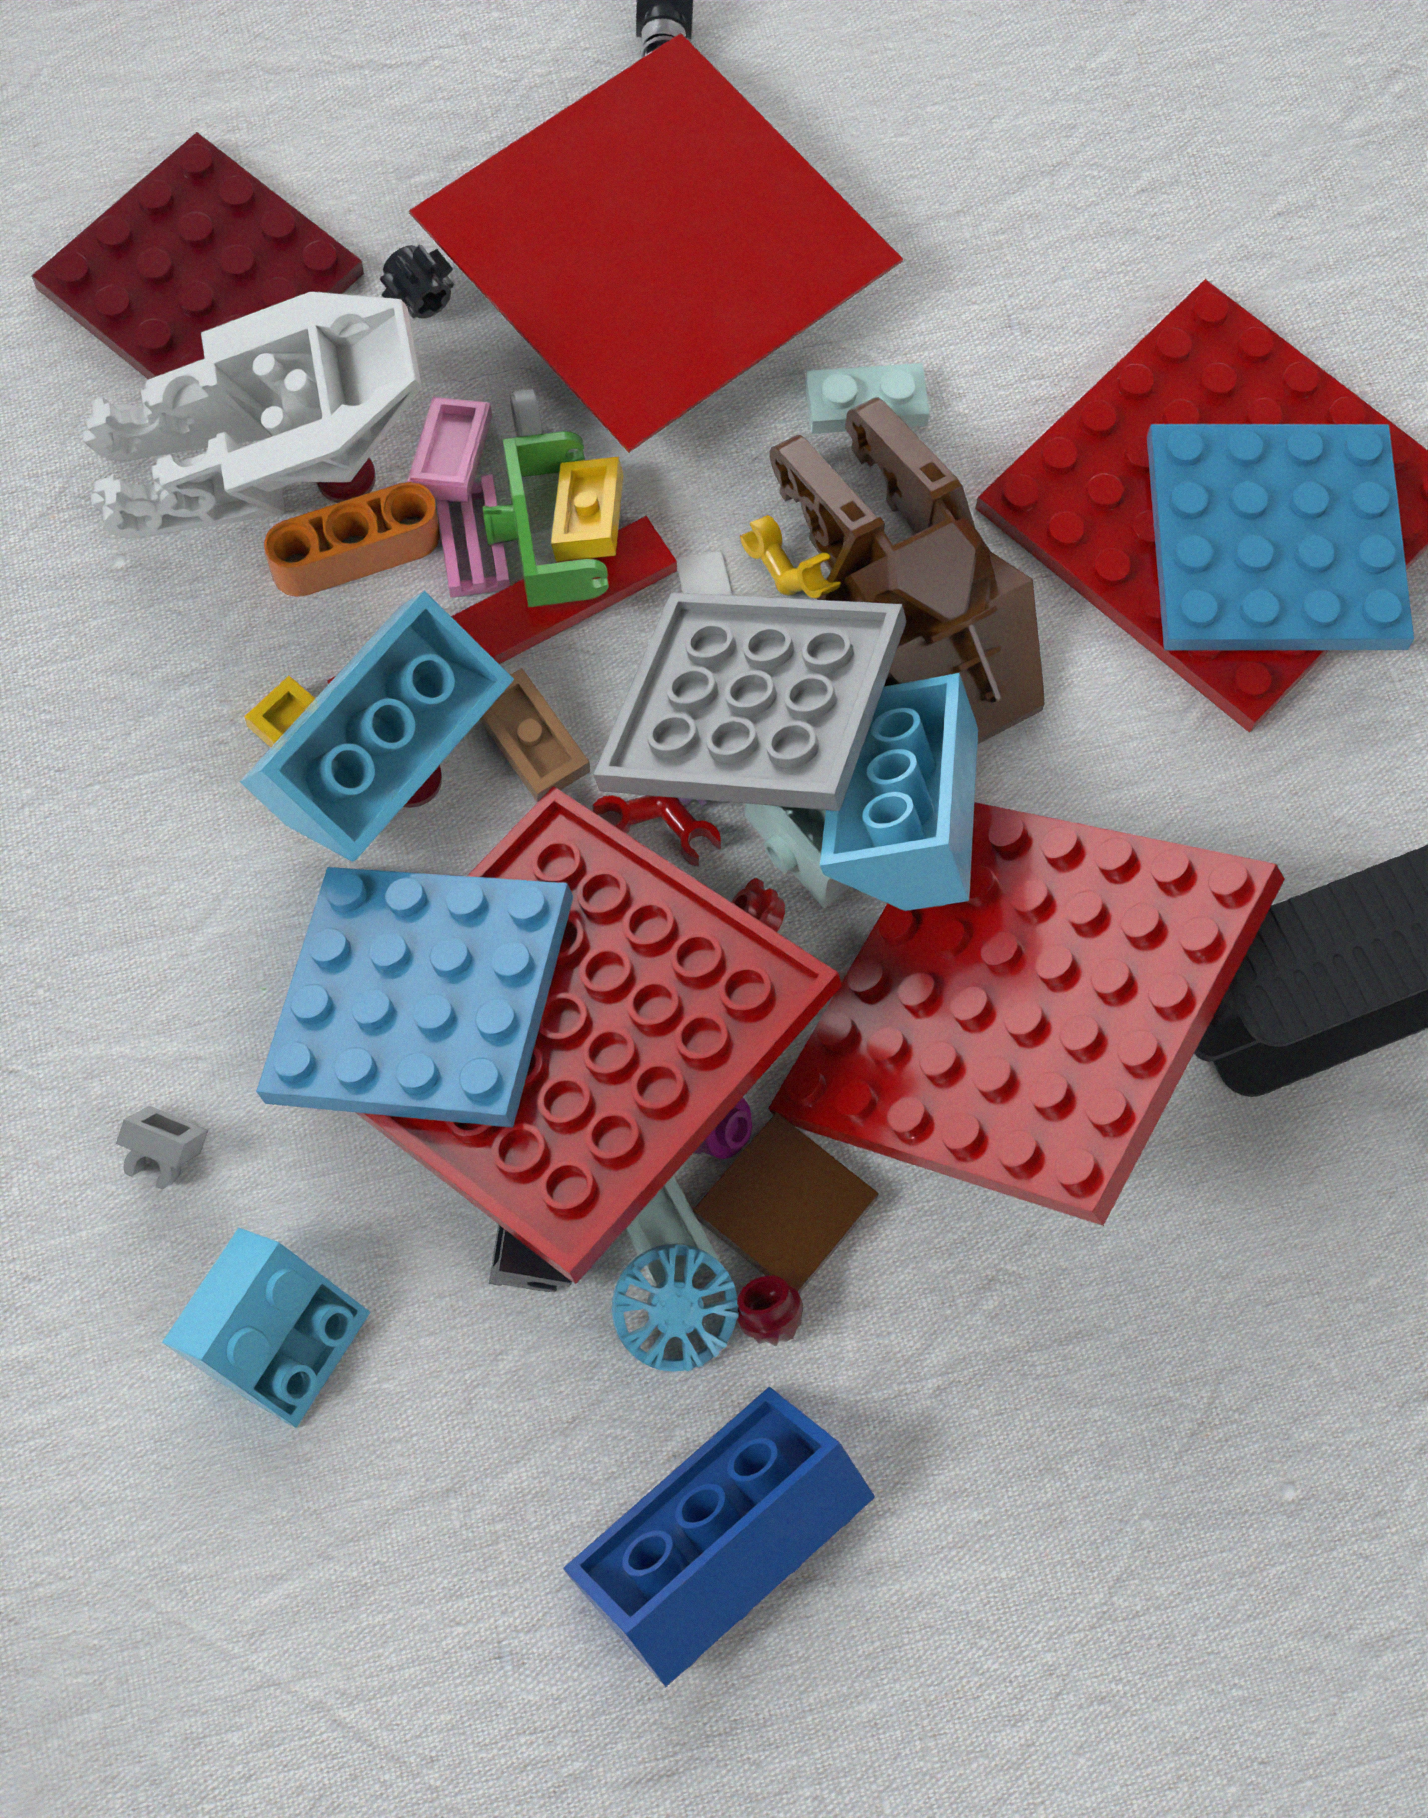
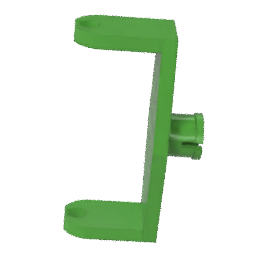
(510, 522)

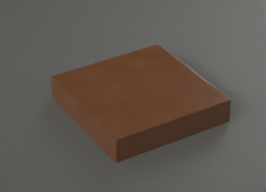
(785, 1203)

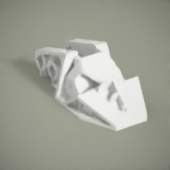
(306, 375)

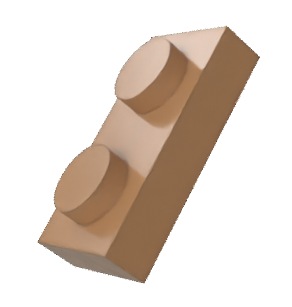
(534, 738)

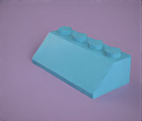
(378, 729)
(910, 800)

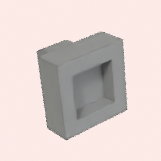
(161, 1138)

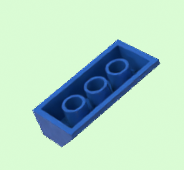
(720, 1534)

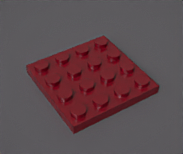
(188, 255)

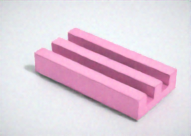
(478, 584)

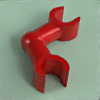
(670, 810)

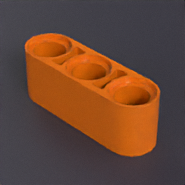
(370, 515)

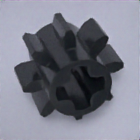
(418, 280)

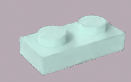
(836, 391)

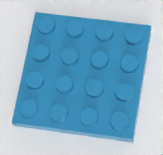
(1278, 537)
(417, 996)

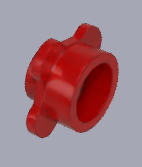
(761, 903)

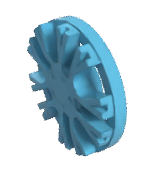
(675, 1307)

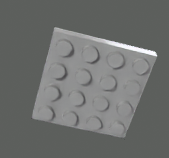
(752, 700)

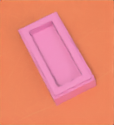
(451, 447)

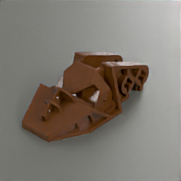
(958, 598)

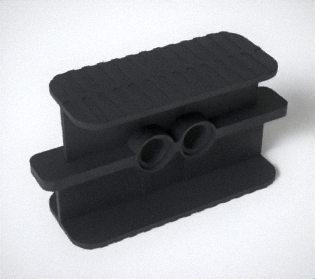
(1326, 979)

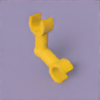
(766, 543)

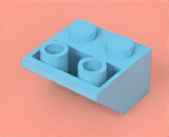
(267, 1326)

